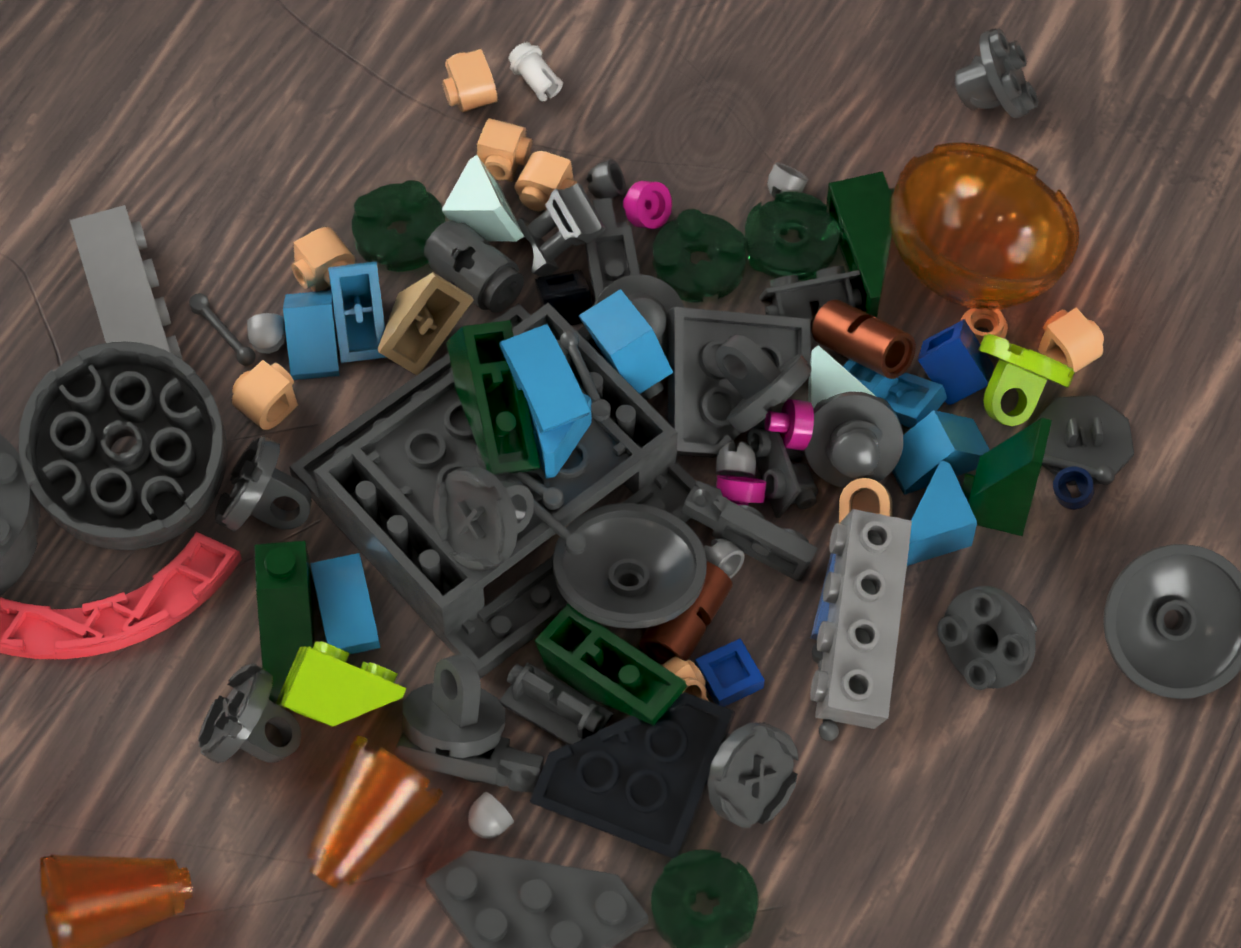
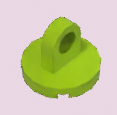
(1021, 370)

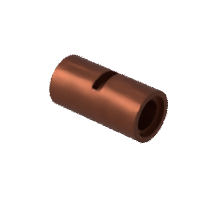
(864, 338)
(684, 632)

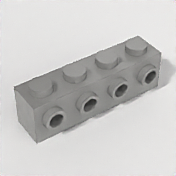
(862, 619)

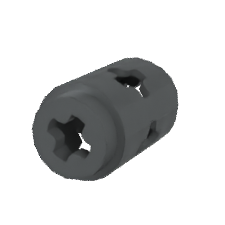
(473, 266)

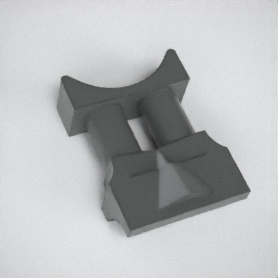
(576, 222)

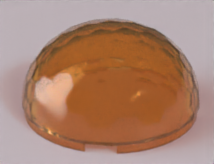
(981, 226)

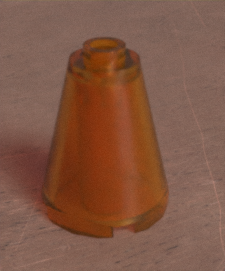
(367, 813)
(108, 897)

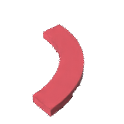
(122, 618)

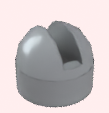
(785, 179)
(266, 332)
(736, 462)
(725, 556)
(488, 817)

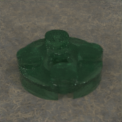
(390, 204)
(702, 233)
(781, 258)
(720, 880)

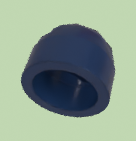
(1083, 483)

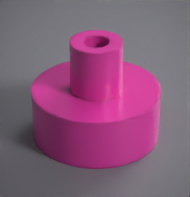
(648, 204)
(793, 423)
(741, 489)

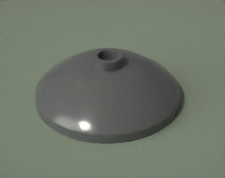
(635, 567)
(1204, 644)

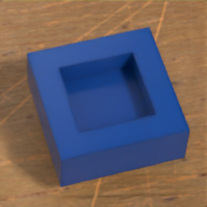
(730, 673)

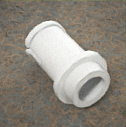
(528, 62)

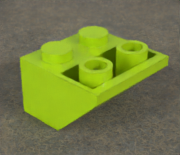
(333, 690)

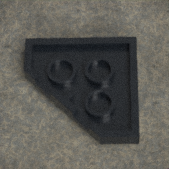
(639, 776)

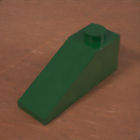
(864, 231)
(491, 398)
(1007, 479)
(283, 606)
(607, 667)

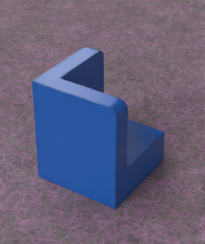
(956, 362)

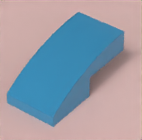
(545, 378)
(908, 395)
(345, 604)

